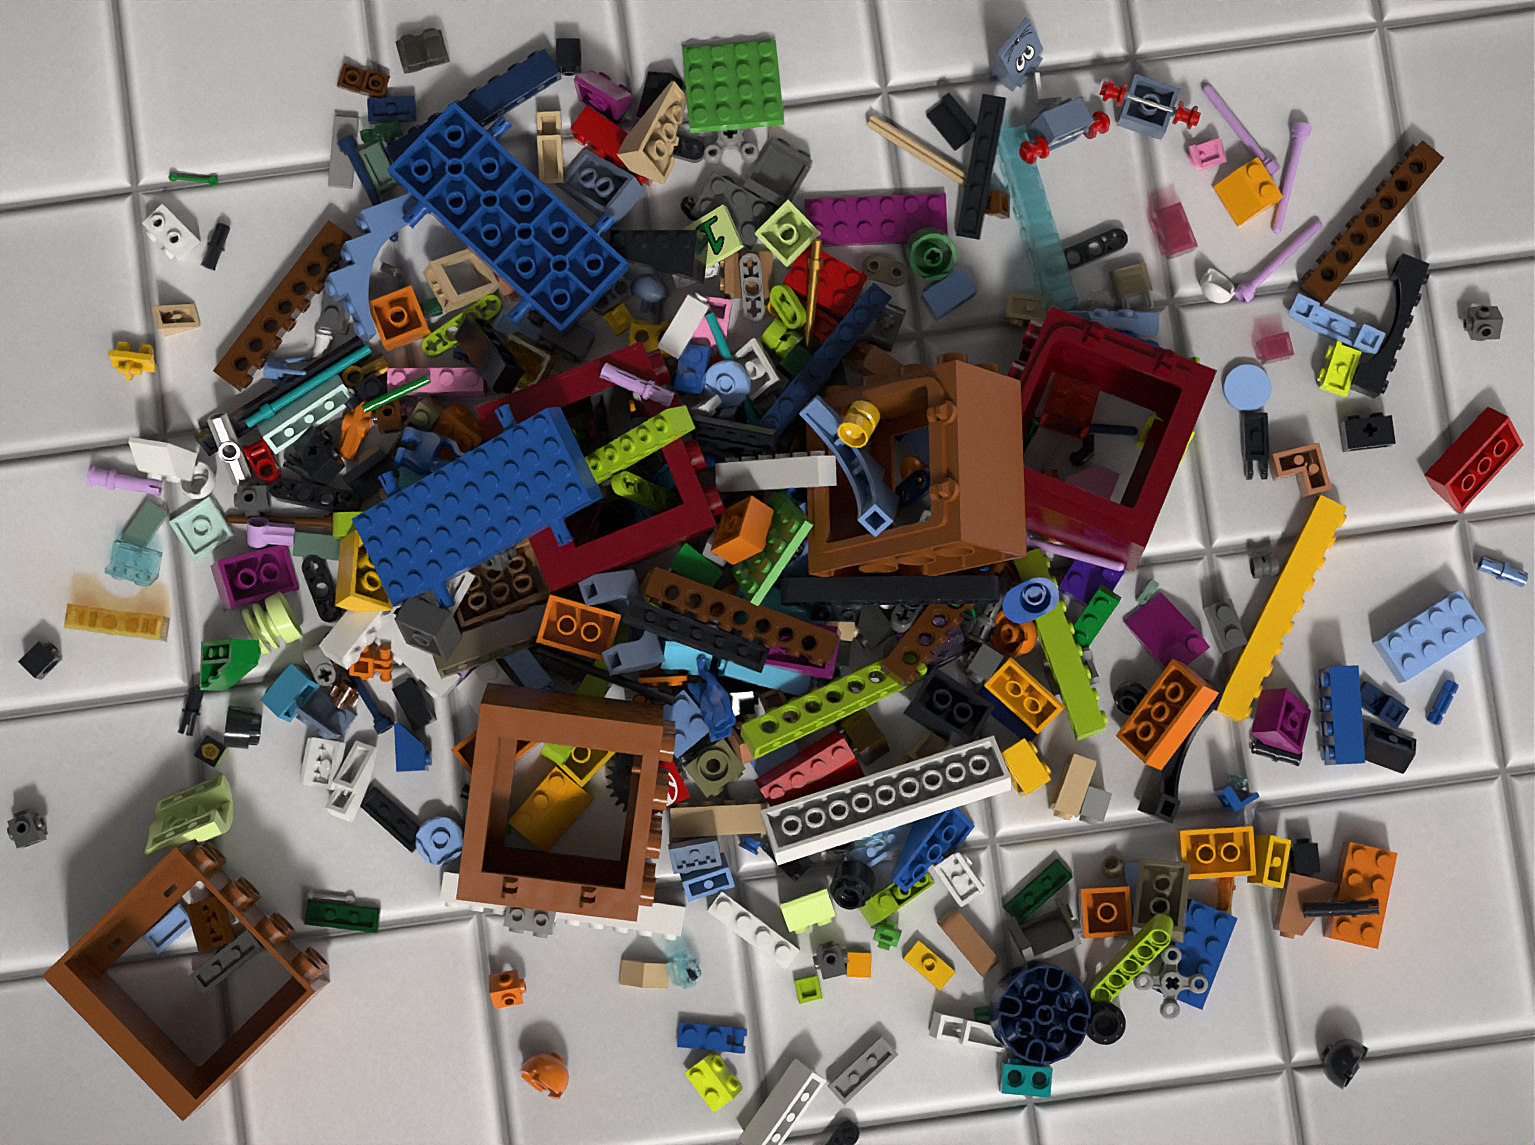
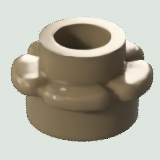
(1112, 866)

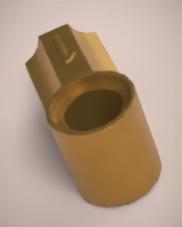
(375, 364)

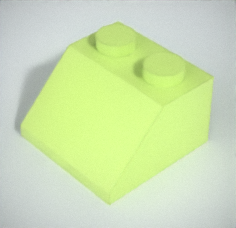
(787, 233)
(807, 910)

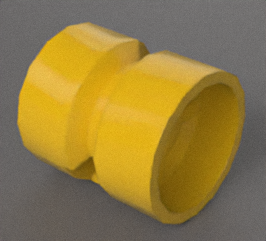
(858, 424)

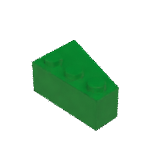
(226, 662)

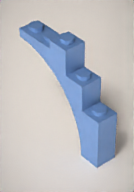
(352, 282)
(874, 498)

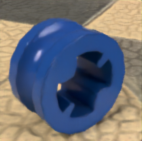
(750, 844)

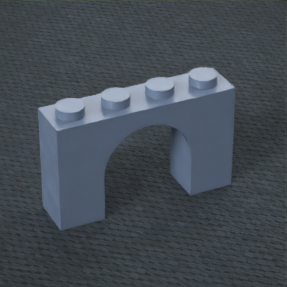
(642, 647)

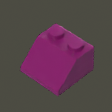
(1281, 720)

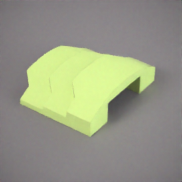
(192, 815)

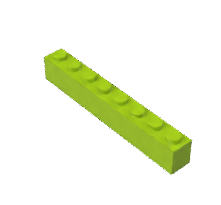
(1064, 655)

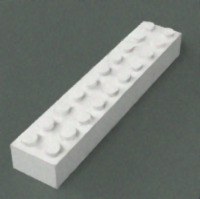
(886, 800)

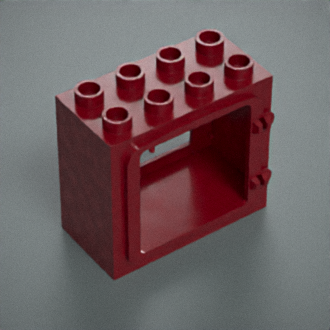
(1133, 373)
(571, 391)

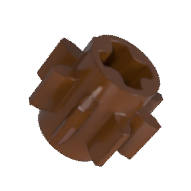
(344, 694)

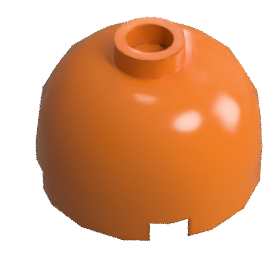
(1013, 638)
(546, 1073)

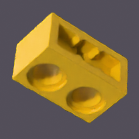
(654, 333)

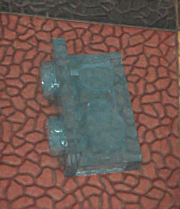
(134, 563)

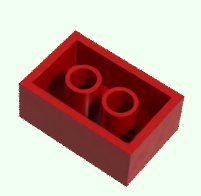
(837, 284)

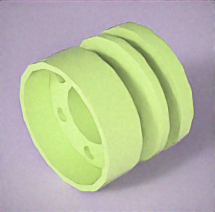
(272, 623)

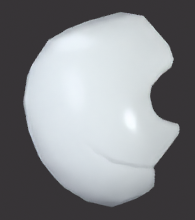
(1216, 286)
(201, 484)

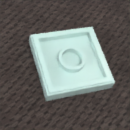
(202, 529)

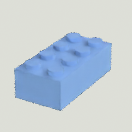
(1429, 636)

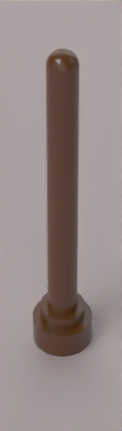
(326, 521)

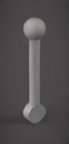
(350, 899)

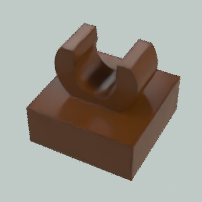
(999, 204)

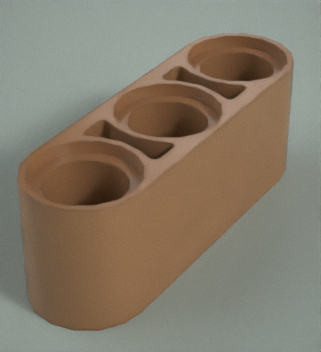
(968, 941)

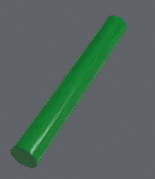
(396, 393)

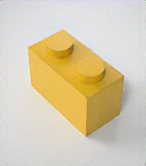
(1271, 861)

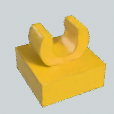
(619, 319)

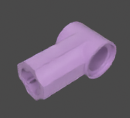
(262, 532)

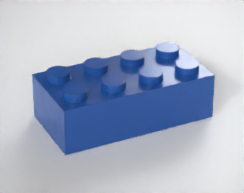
(1340, 715)
(1203, 948)

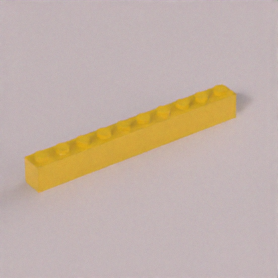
(1279, 608)

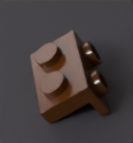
(210, 923)

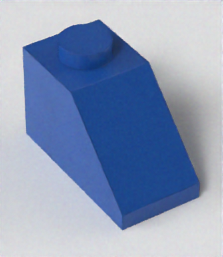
(410, 751)

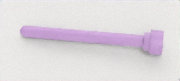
(1300, 133)
(1270, 165)
(1245, 291)
(1073, 553)

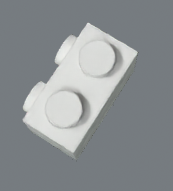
(170, 232)

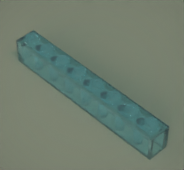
(1037, 223)

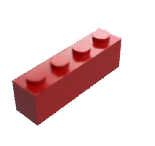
(603, 138)

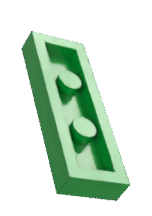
(1095, 616)

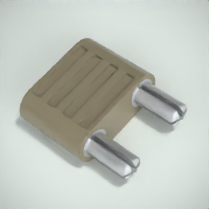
(1131, 282)

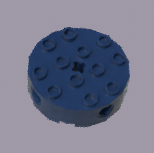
(1016, 1009)

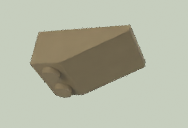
(1162, 890)

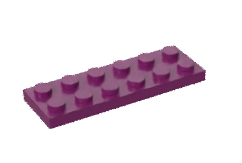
(875, 218)

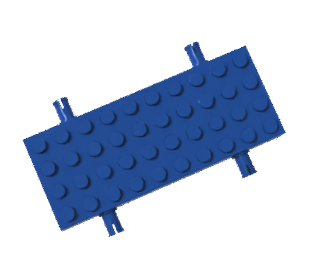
(508, 219)
(477, 506)

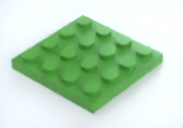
(733, 86)
(783, 538)

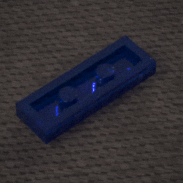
(1007, 717)

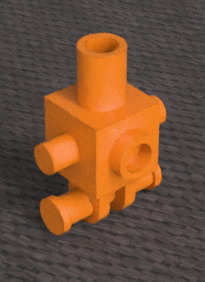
(373, 661)

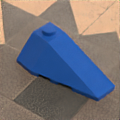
(928, 843)

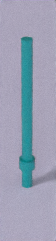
(726, 355)
(268, 410)

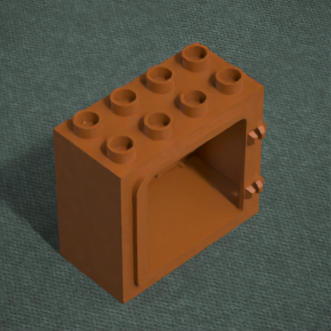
(973, 474)

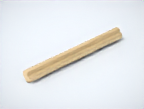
(917, 149)

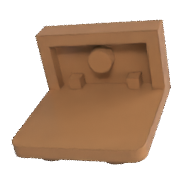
(732, 282)

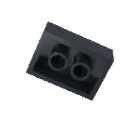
(948, 709)

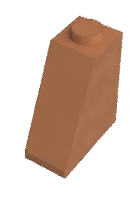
(872, 361)
(1290, 908)

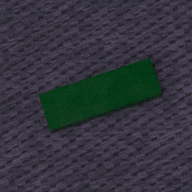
(1038, 891)
(342, 916)

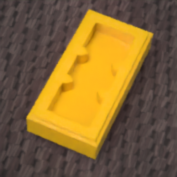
(929, 965)

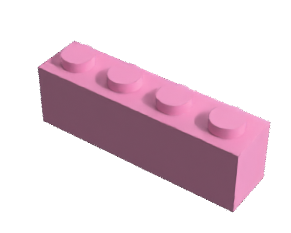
(443, 381)

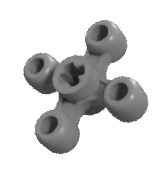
(736, 142)
(1181, 982)

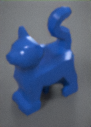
(424, 458)
(713, 703)

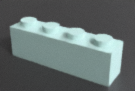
(302, 413)

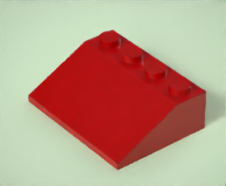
(811, 770)

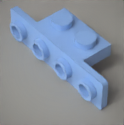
(1140, 322)

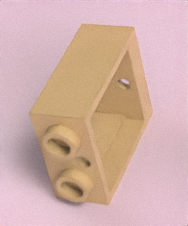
(444, 289)
(1072, 786)

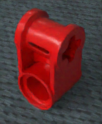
(261, 456)

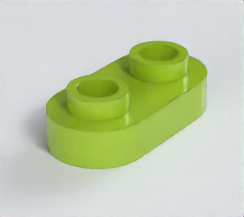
(788, 307)

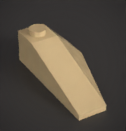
(652, 140)

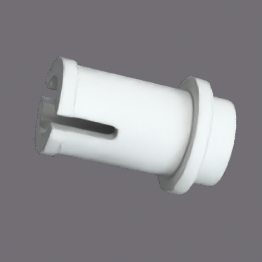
(322, 343)

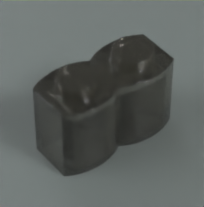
(422, 50)

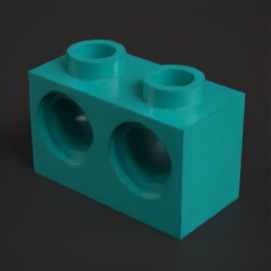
(1024, 1085)

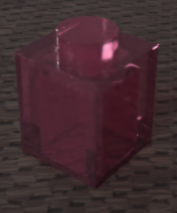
(1274, 348)

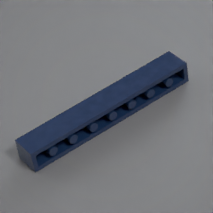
(495, 98)
(825, 359)

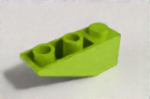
(891, 899)

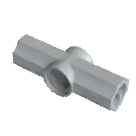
(225, 435)

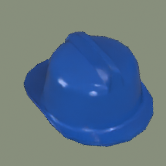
(1030, 600)

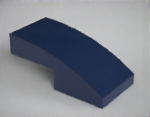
(1382, 705)

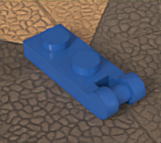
(711, 1037)

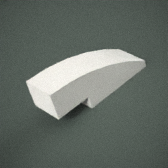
(352, 781)
(964, 1032)

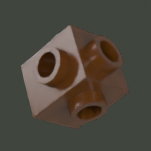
(392, 423)

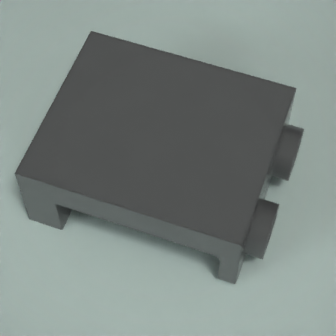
(779, 173)
(1045, 934)

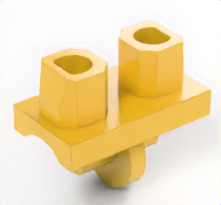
(132, 362)

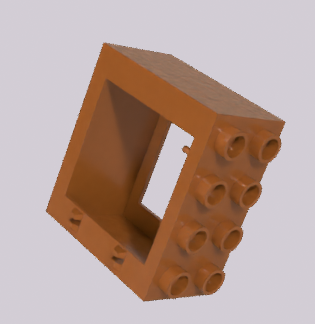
(557, 880)

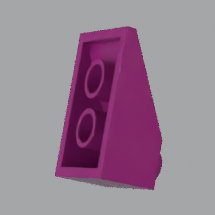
(603, 95)
(254, 577)
(1166, 633)
(779, 659)

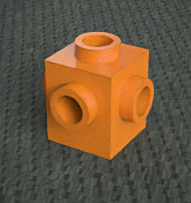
(506, 989)

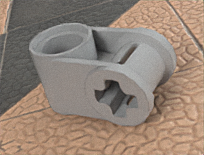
(320, 664)

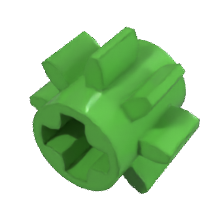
(887, 935)

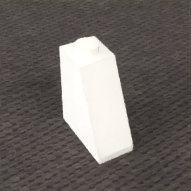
(684, 325)

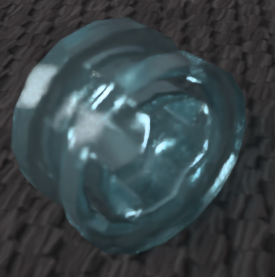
(1237, 782)

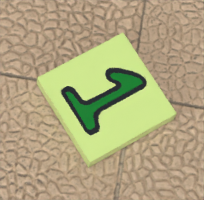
(721, 232)

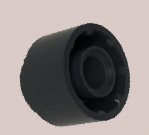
(242, 727)
(852, 884)
(1113, 1031)

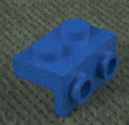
(692, 370)

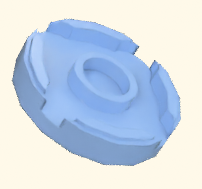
(729, 382)
(1247, 388)
(439, 840)

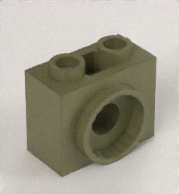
(712, 781)

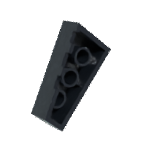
(667, 251)

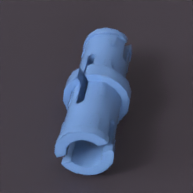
(1502, 571)

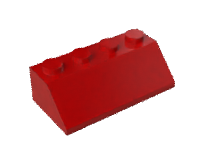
(1474, 459)

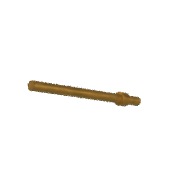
(815, 265)

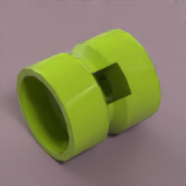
(775, 333)

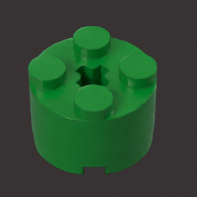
(942, 258)

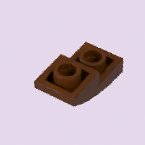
(363, 82)

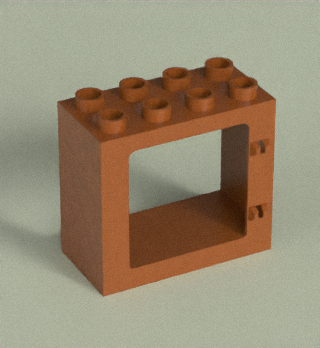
(86, 986)

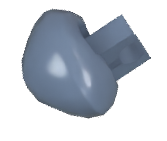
(651, 291)

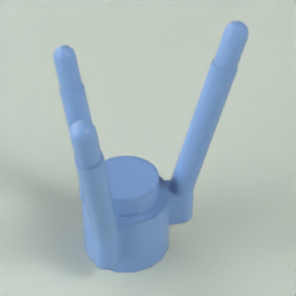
(277, 369)

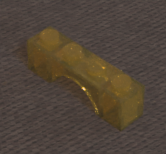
(117, 622)

